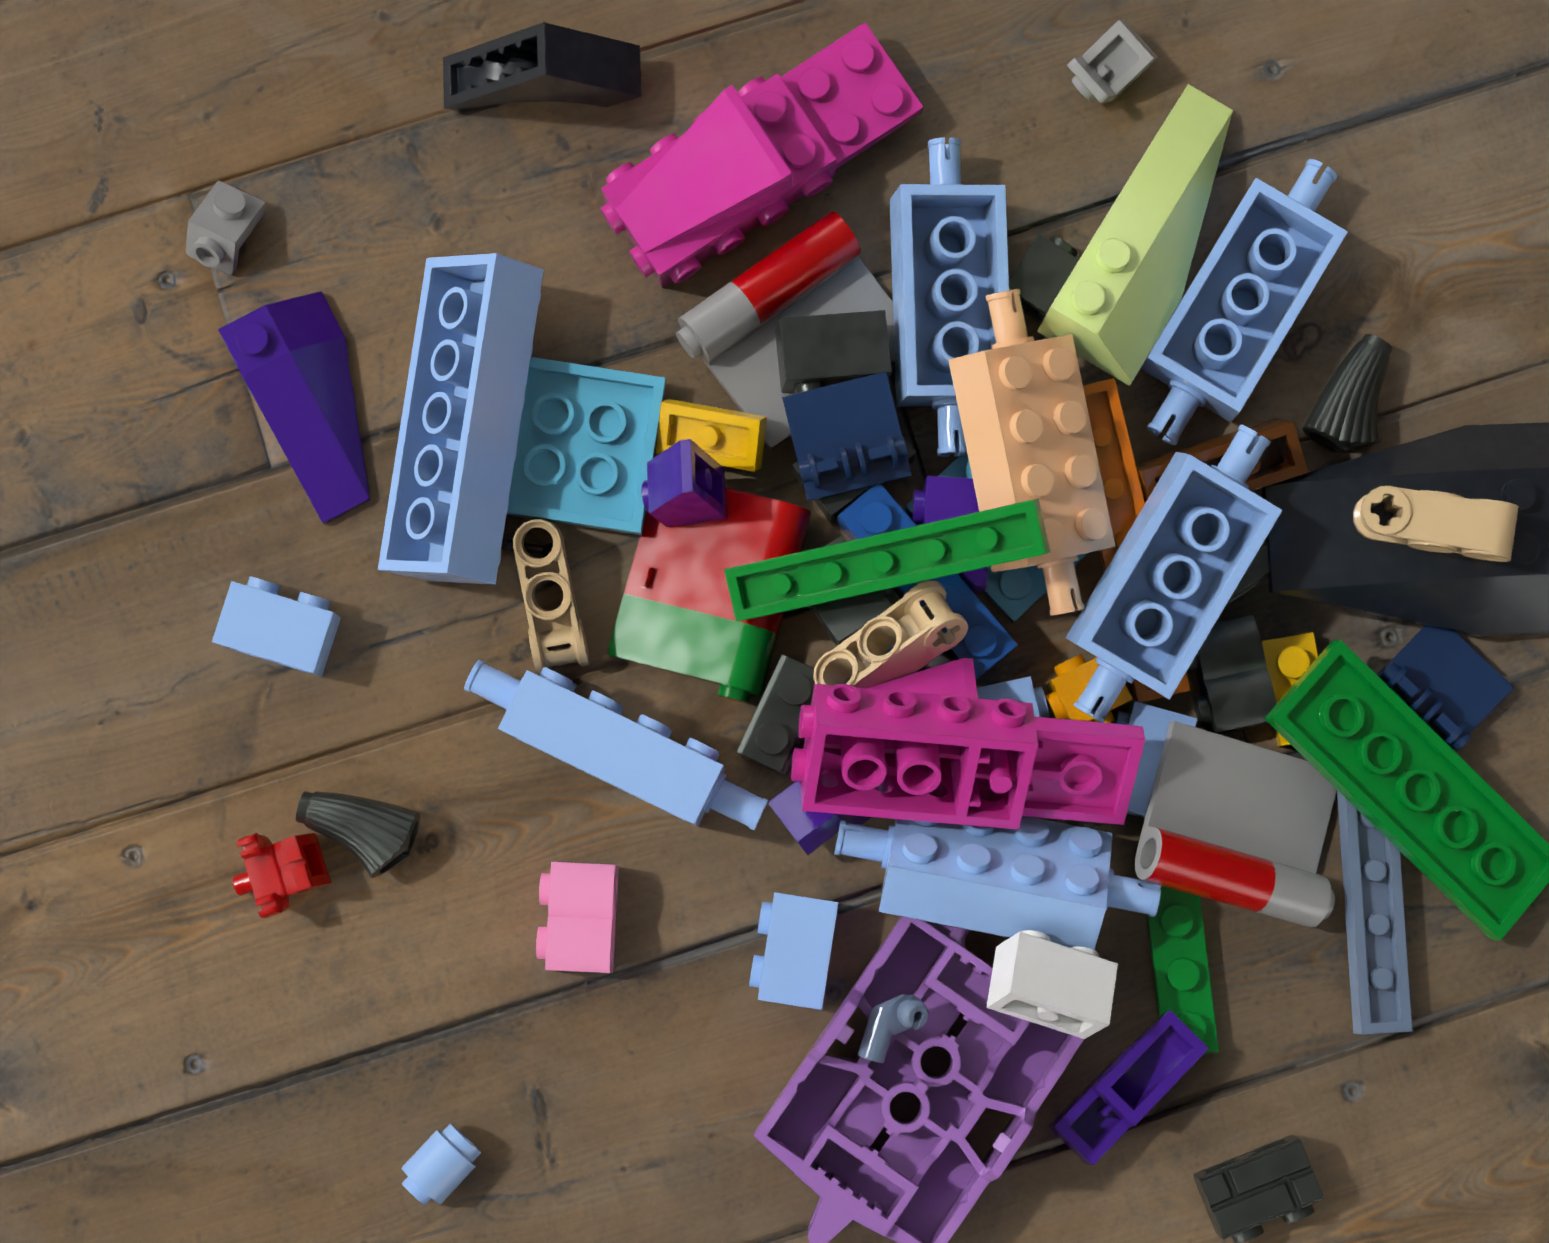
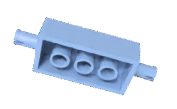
(944, 262)
(1243, 301)
(1173, 574)
(613, 748)
(1000, 878)

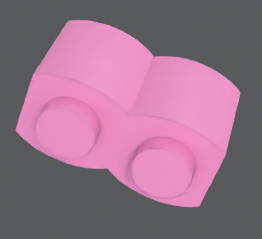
(580, 917)

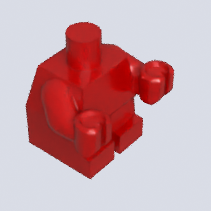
(280, 870)

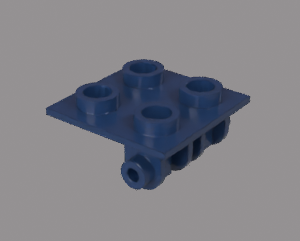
(847, 436)
(1445, 683)

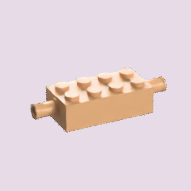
(1034, 440)

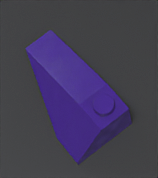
(303, 385)

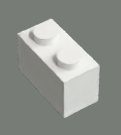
(1052, 984)

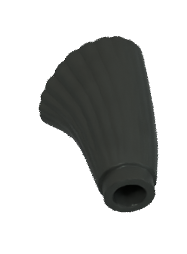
(1348, 404)
(371, 829)

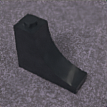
(543, 65)

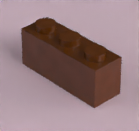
(1278, 462)

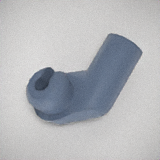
(888, 1020)

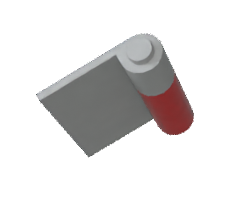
(737, 324)
(1238, 826)

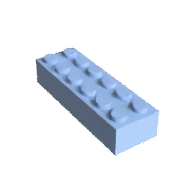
(461, 419)

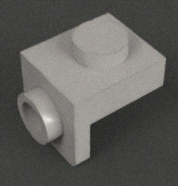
(1111, 63)
(222, 226)

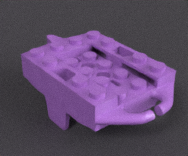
(926, 1169)

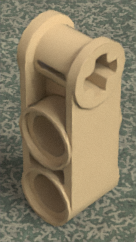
(1440, 522)
(907, 625)
(554, 626)

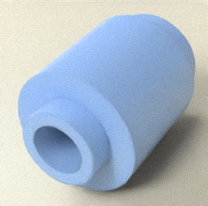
(440, 1165)

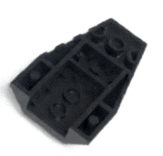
(1326, 561)

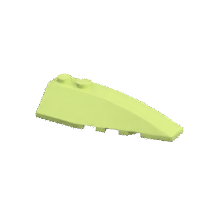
(1145, 245)

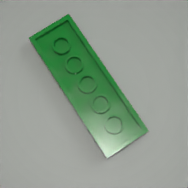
(1414, 789)

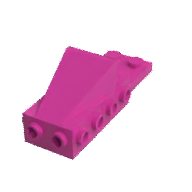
(756, 155)
(945, 756)

